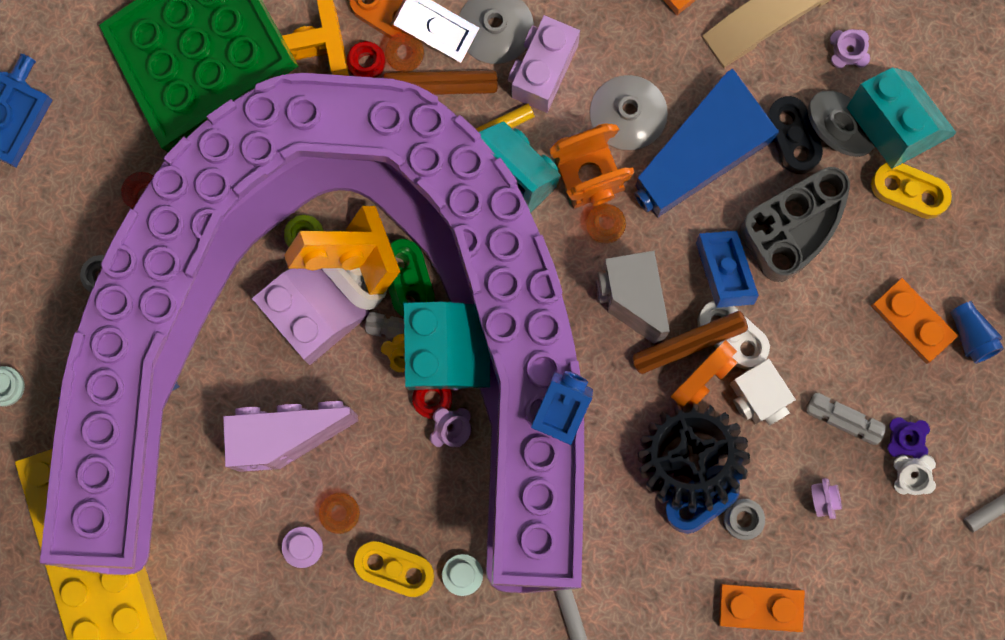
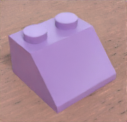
(309, 311)

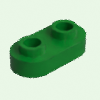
(412, 279)

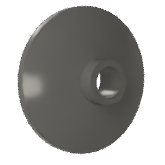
(837, 125)

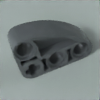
(796, 236)

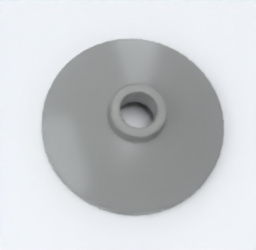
(498, 43)
(636, 129)

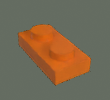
(914, 321)
(761, 608)

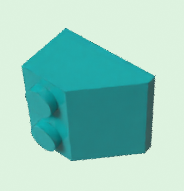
(898, 116)
(535, 174)
(444, 347)

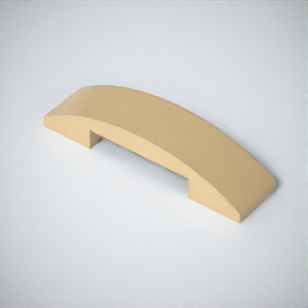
(752, 24)

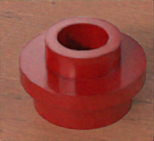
(366, 49)
(427, 411)

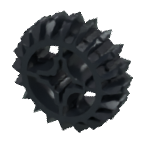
(709, 453)

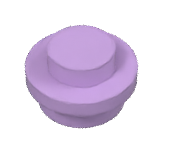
(302, 547)

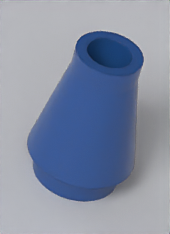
(976, 334)

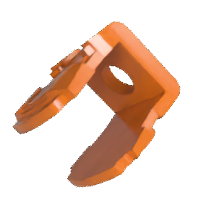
(584, 149)

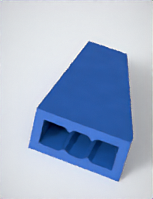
(709, 143)

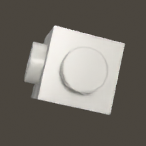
(762, 394)

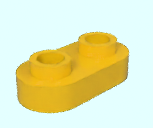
(911, 186)
(394, 569)

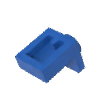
(563, 406)

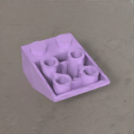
(273, 440)

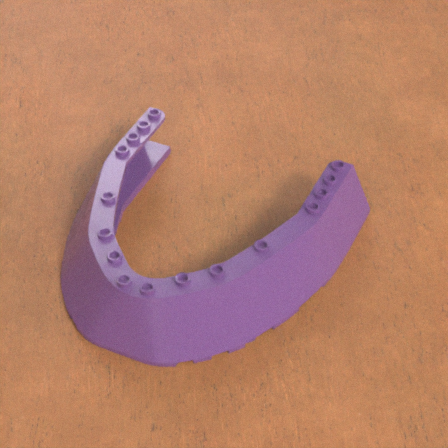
(201, 216)

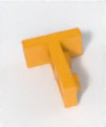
(312, 41)
(360, 246)

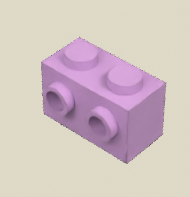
(545, 63)

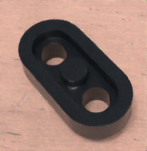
(796, 135)

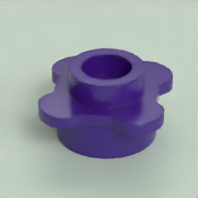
(899, 446)

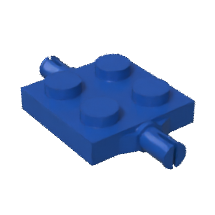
(20, 111)

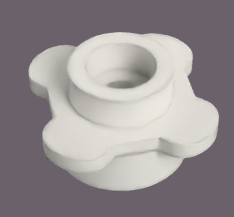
(916, 486)

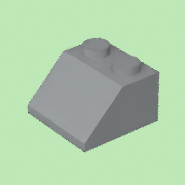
(634, 294)

